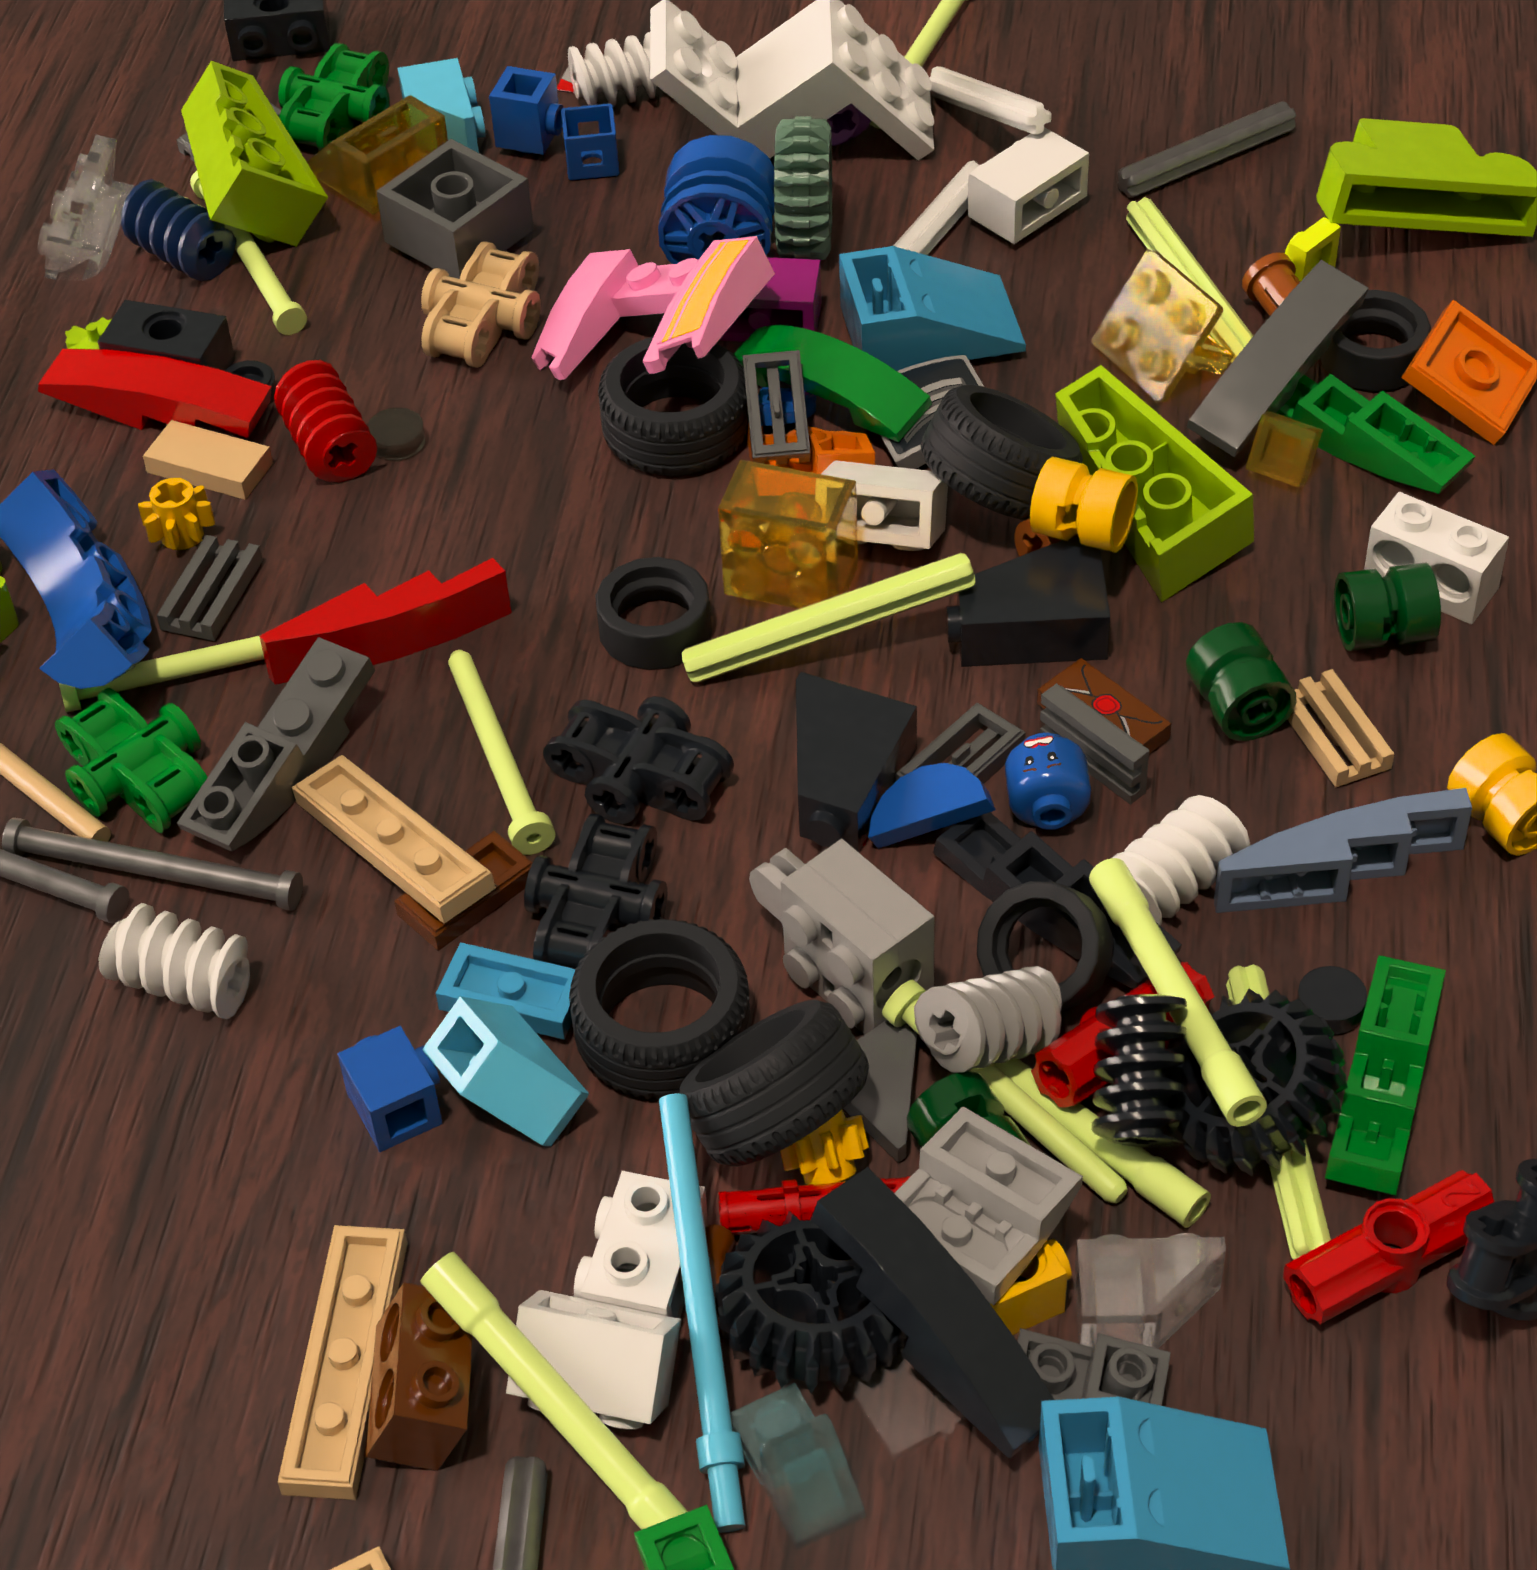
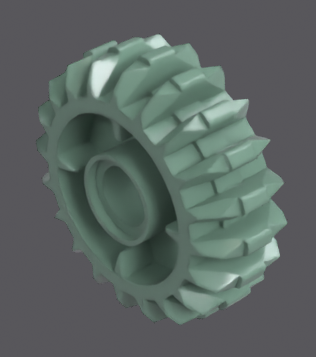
(803, 188)

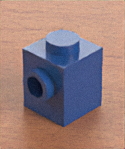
(525, 110)
(391, 1087)

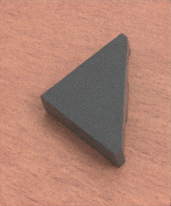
(888, 1087)

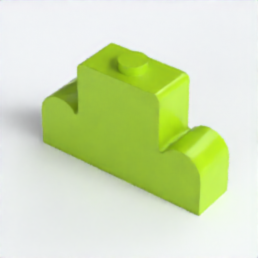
(1427, 181)

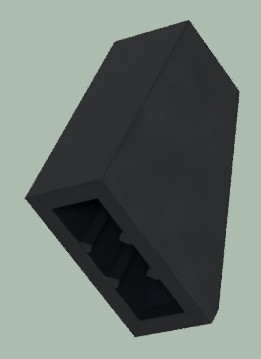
(1034, 609)
(847, 756)

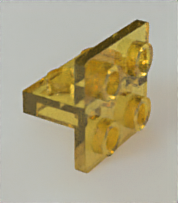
(1161, 328)

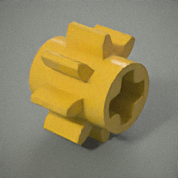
(176, 513)
(828, 1151)

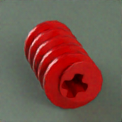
(324, 422)

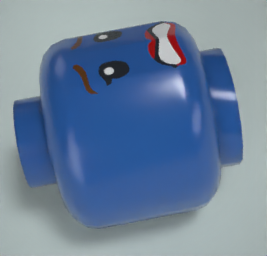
(1046, 779)

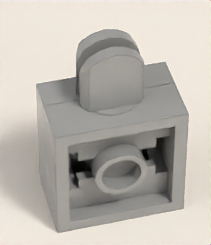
(847, 930)

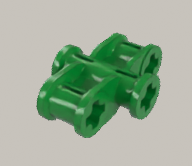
(343, 90)
(132, 759)

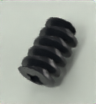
(1137, 1070)

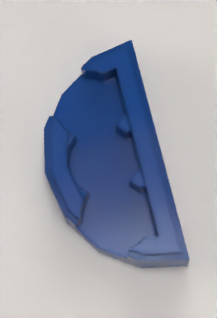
(926, 802)

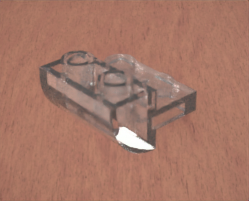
(85, 216)

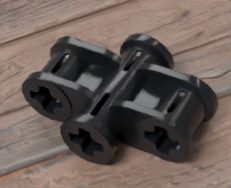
(638, 760)
(596, 892)
(1501, 1253)

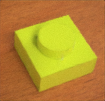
(1313, 245)

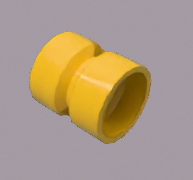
(1075, 502)
(1501, 790)

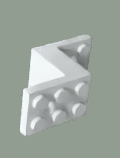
(799, 69)

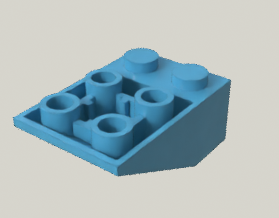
(924, 308)
(1157, 1489)

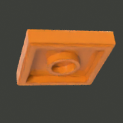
(1472, 372)

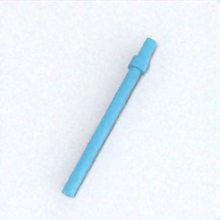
(719, 1447)

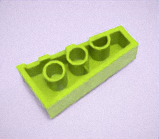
(248, 159)
(1186, 506)

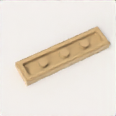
(394, 838)
(334, 1390)

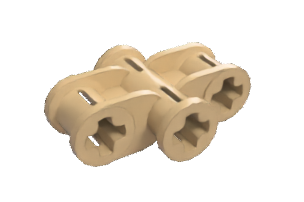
(472, 311)

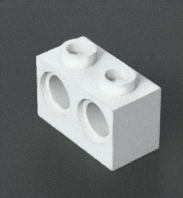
(1459, 551)

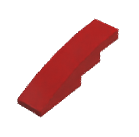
(147, 386)
(393, 623)

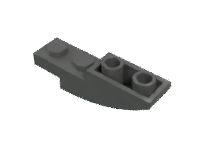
(293, 741)

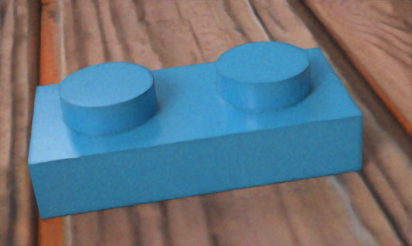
(531, 986)

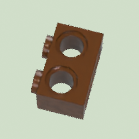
(418, 1382)

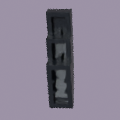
(998, 860)
(949, 1323)

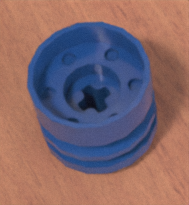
(716, 192)

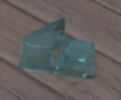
(798, 1465)

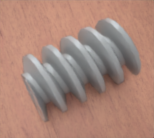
(990, 1018)

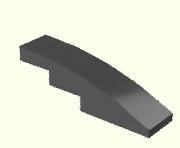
(1277, 357)

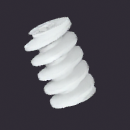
(613, 71)
(1183, 853)
(177, 960)

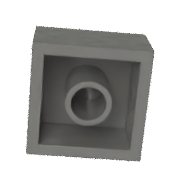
(452, 205)

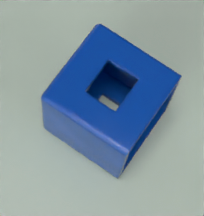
(592, 145)

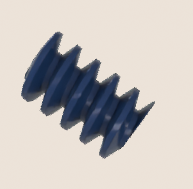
(176, 230)

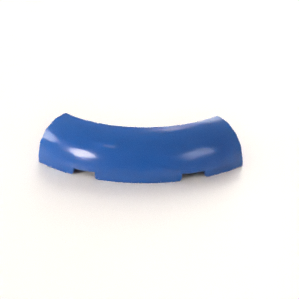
(82, 581)

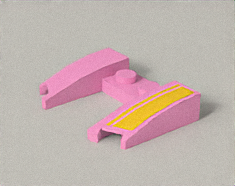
(696, 296)

